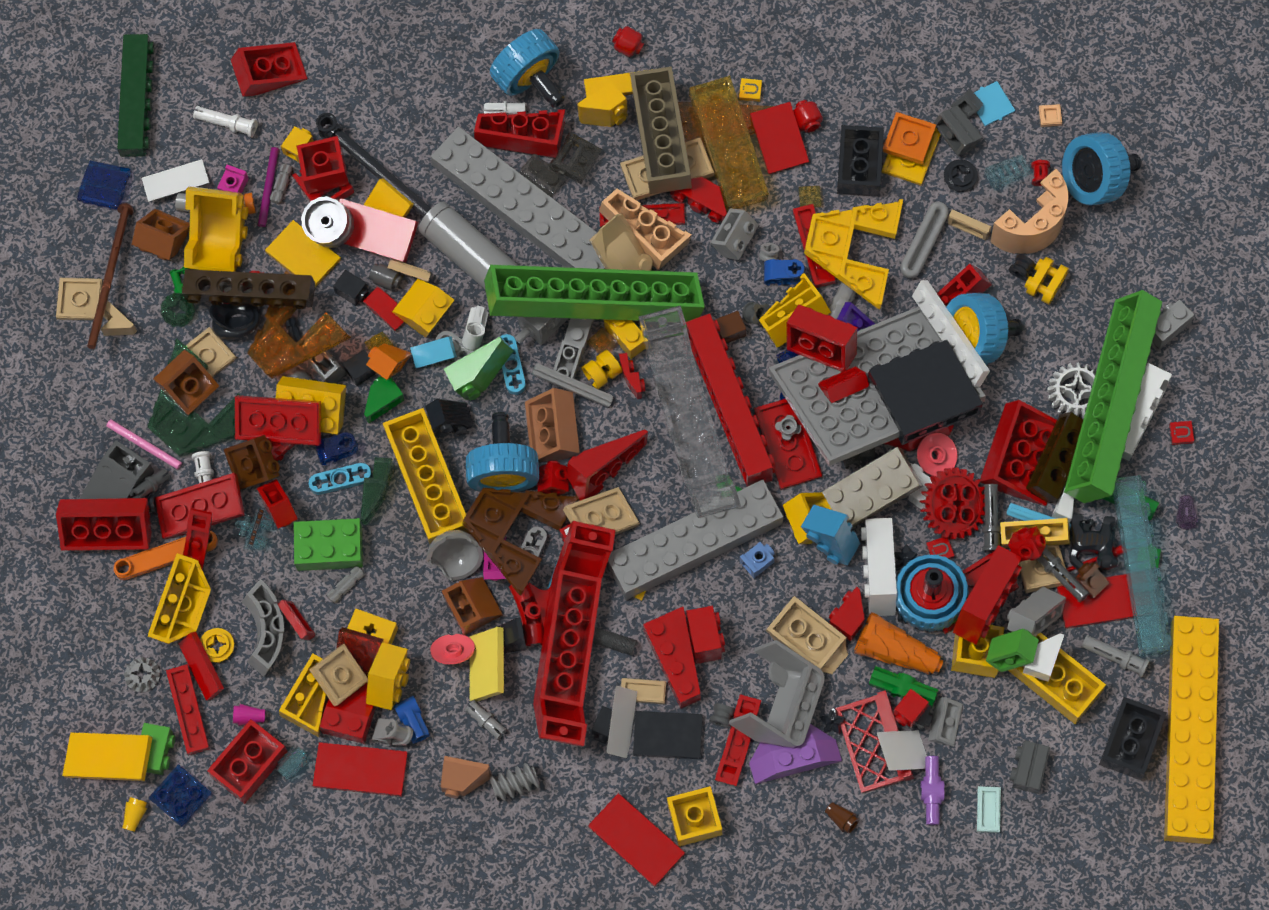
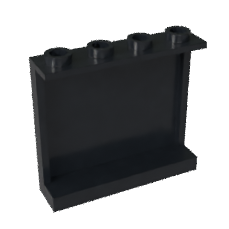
(925, 391)

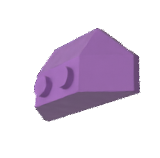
(780, 761)

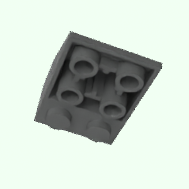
(117, 474)

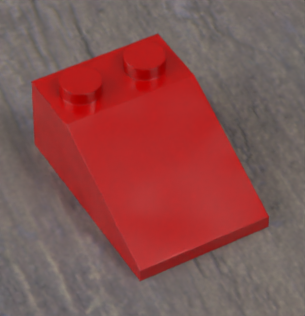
(267, 68)
(350, 718)

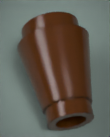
(842, 817)

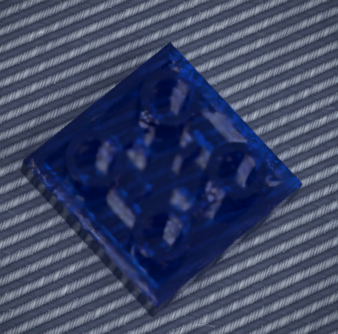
(180, 795)

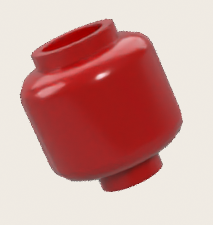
(628, 41)
(807, 116)

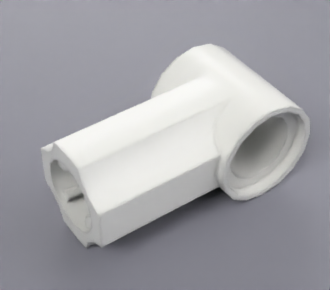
(475, 328)

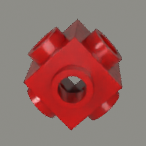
(553, 478)
(1027, 543)

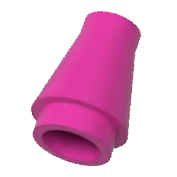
(244, 713)

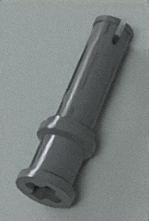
(991, 529)
(1050, 566)

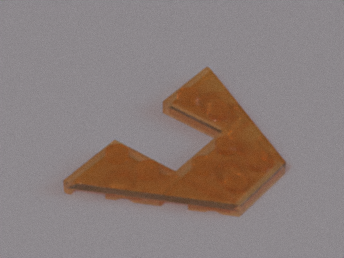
(278, 352)

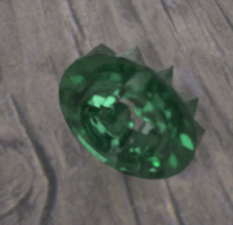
(182, 318)

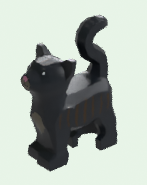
(1092, 542)

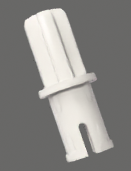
(509, 108)

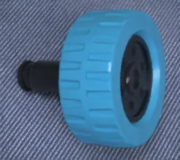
(1097, 168)

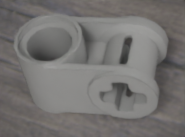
(391, 732)

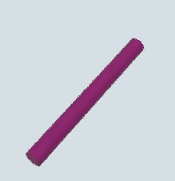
(268, 186)

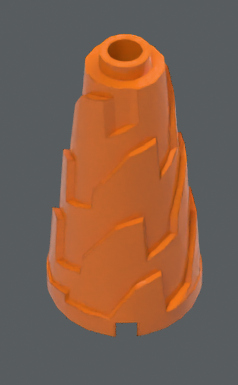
(892, 645)

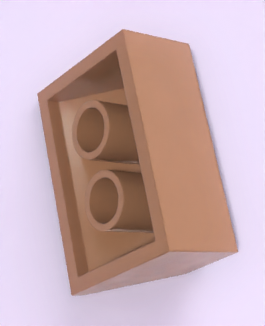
(552, 425)

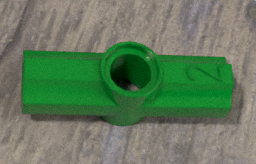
(900, 684)

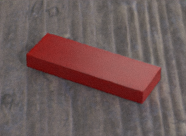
(201, 666)

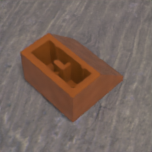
(471, 604)

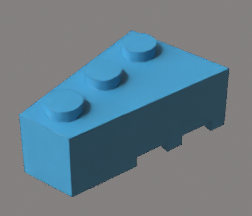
(831, 534)

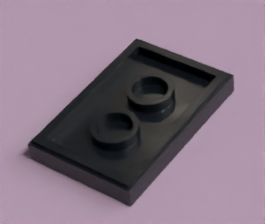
(667, 735)

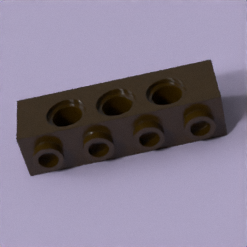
(1041, 484)

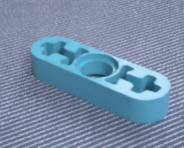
(520, 377)
(333, 473)

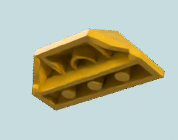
(181, 601)

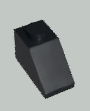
(513, 636)

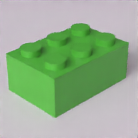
(328, 544)

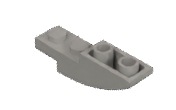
(573, 346)

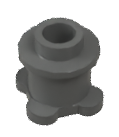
(754, 311)

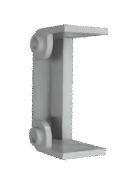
(795, 701)

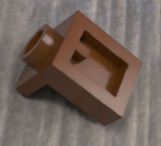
(1091, 579)

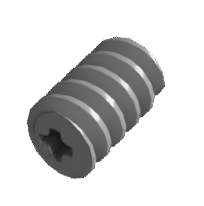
(514, 782)

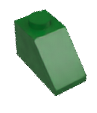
(382, 397)

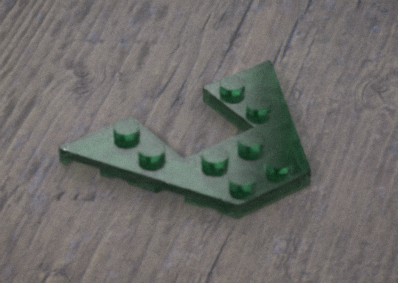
(189, 432)

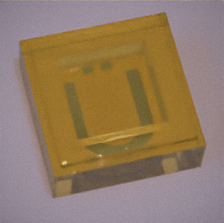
(809, 195)

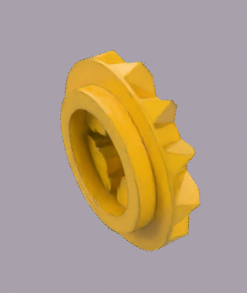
(223, 637)

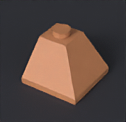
(462, 776)

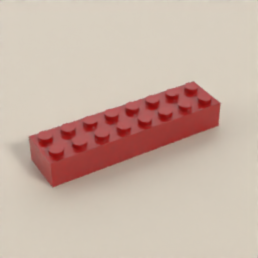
(729, 401)

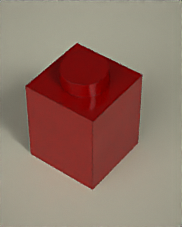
(910, 709)

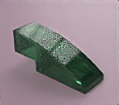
(376, 488)

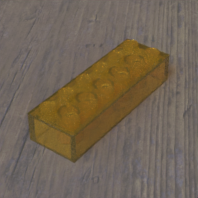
(728, 143)

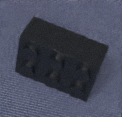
(860, 160)
(1132, 738)

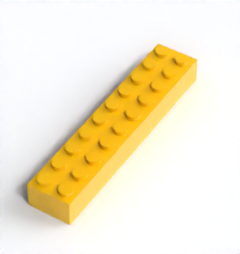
(1191, 730)

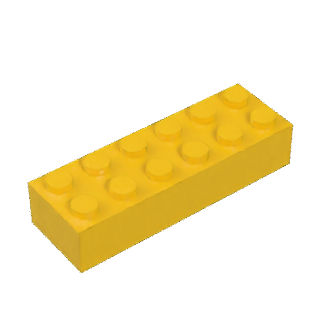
(425, 473)

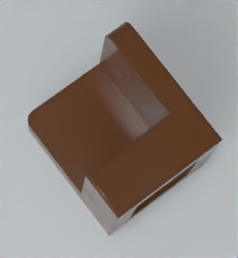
(731, 327)

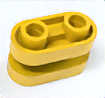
(1045, 268)

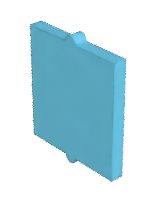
(995, 104)

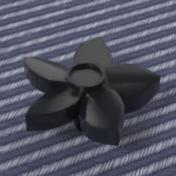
(904, 556)
(832, 721)

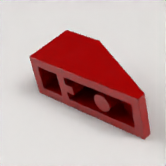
(967, 281)

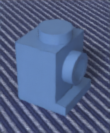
(754, 565)

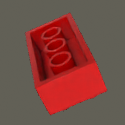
(104, 524)
(988, 595)

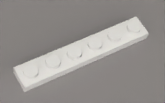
(949, 330)

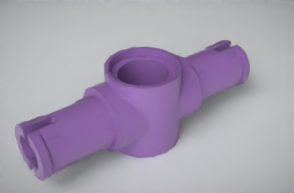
(932, 790)

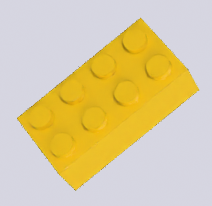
(1070, 686)

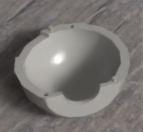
(455, 554)

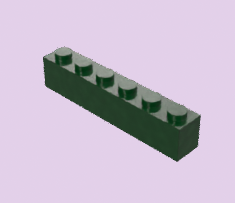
(134, 95)

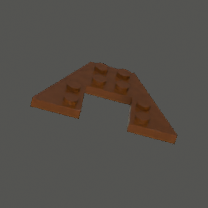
(495, 514)

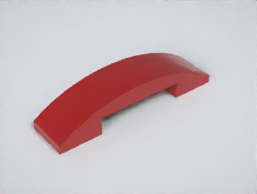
(198, 535)
(737, 744)

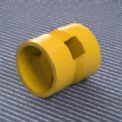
(593, 369)

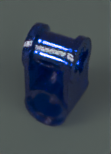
(334, 448)

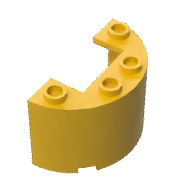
(215, 229)

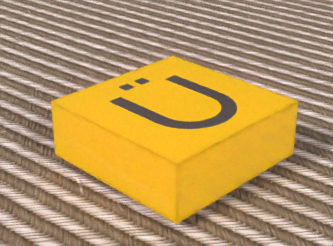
(750, 90)

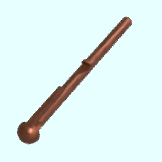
(125, 209)

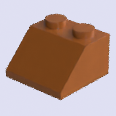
(160, 234)
(186, 382)

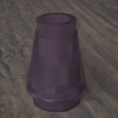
(1186, 513)

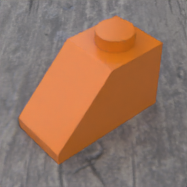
(387, 360)

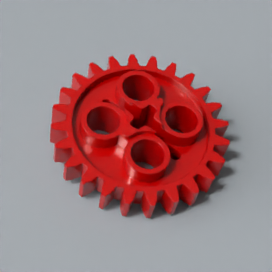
(936, 502)

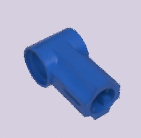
(409, 715)

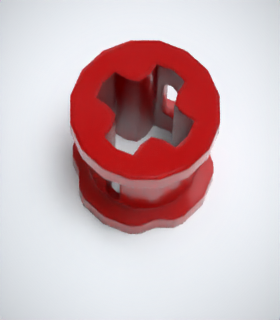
(1038, 166)

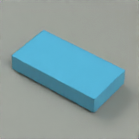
(433, 352)

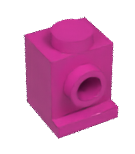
(235, 175)

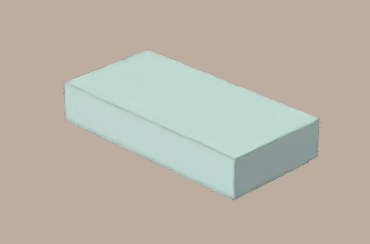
(988, 809)

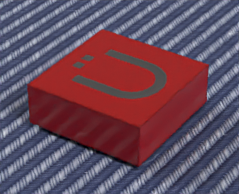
(1181, 432)
(940, 547)

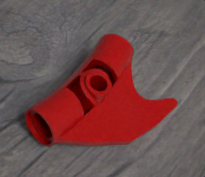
(537, 600)

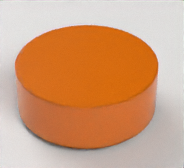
(249, 202)

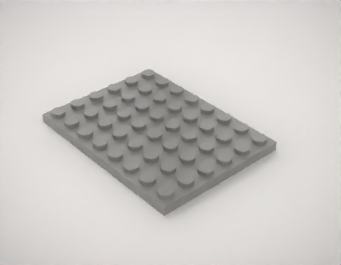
(861, 418)

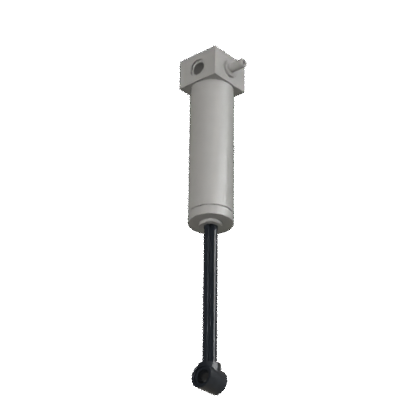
(446, 231)

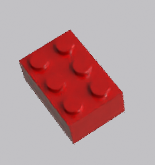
(821, 338)
(247, 761)

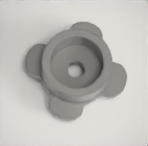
(788, 421)

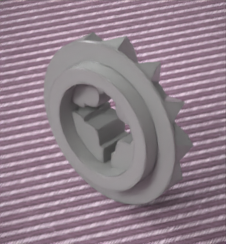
(149, 681)

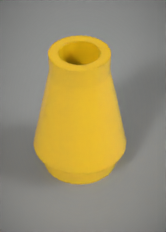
(133, 813)

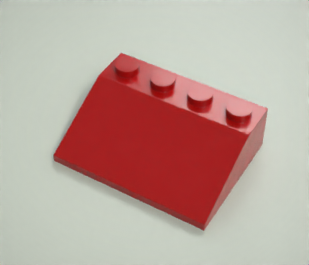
(1017, 449)

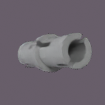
(485, 719)

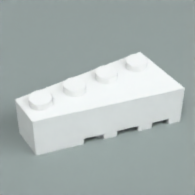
(1152, 390)
(880, 566)

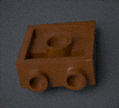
(252, 461)

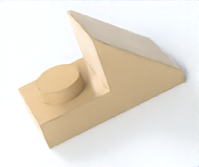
(117, 322)

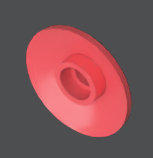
(945, 453)
(452, 649)

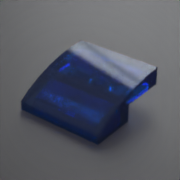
(103, 184)

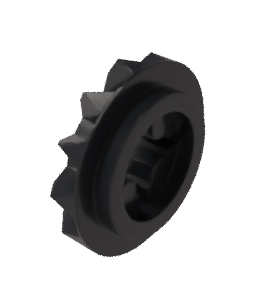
(964, 167)

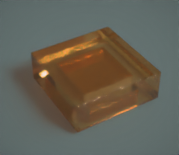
(601, 341)

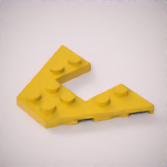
(831, 239)

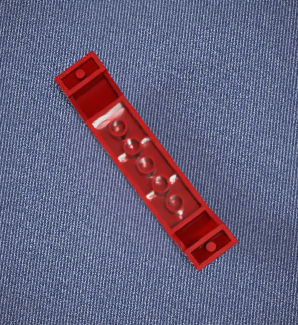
(570, 633)

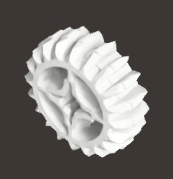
(1068, 390)

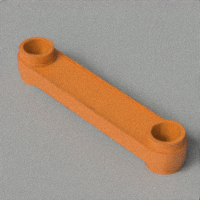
(155, 558)

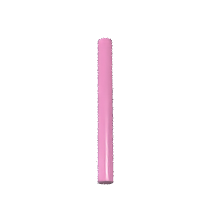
(144, 444)

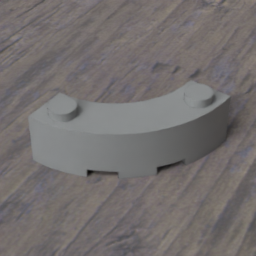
(269, 625)

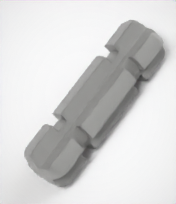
(281, 184)
(345, 584)

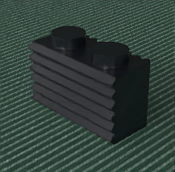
(449, 416)

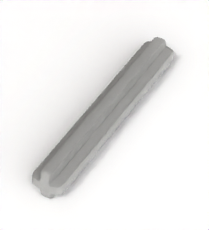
(572, 385)

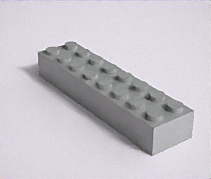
(692, 541)

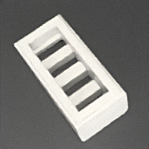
(1064, 506)

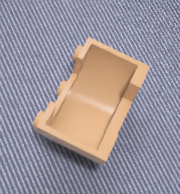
(1042, 229)

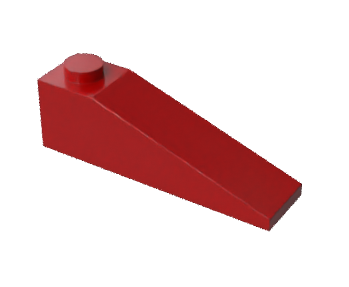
(596, 464)

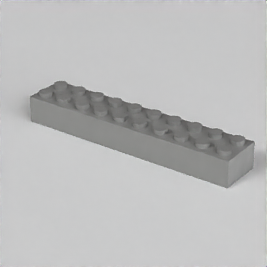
(516, 201)

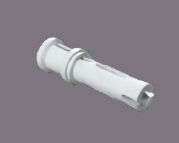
(234, 122)
(203, 466)

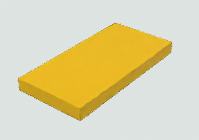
(107, 756)

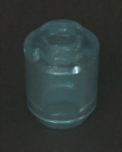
(292, 763)

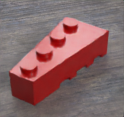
(522, 132)
(673, 650)

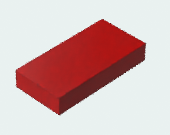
(296, 619)

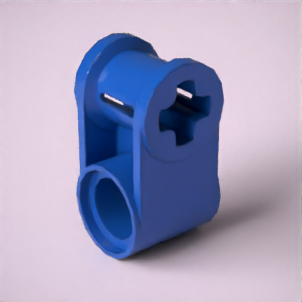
(781, 272)

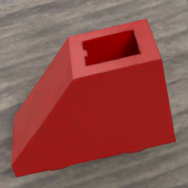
(850, 615)

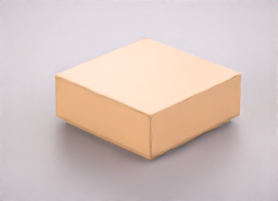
(1050, 115)

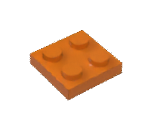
(909, 138)

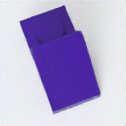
(854, 316)

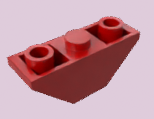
(703, 197)

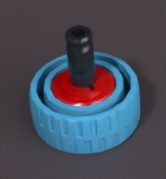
(931, 592)

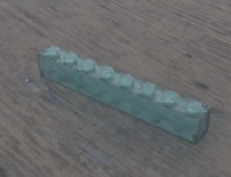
(1140, 566)

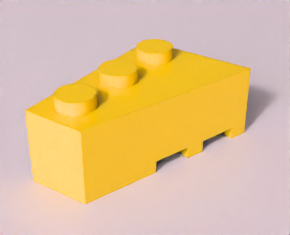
(776, 317)
(305, 701)

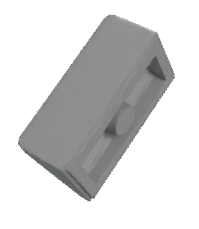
(945, 721)

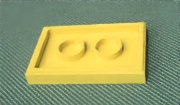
(487, 664)

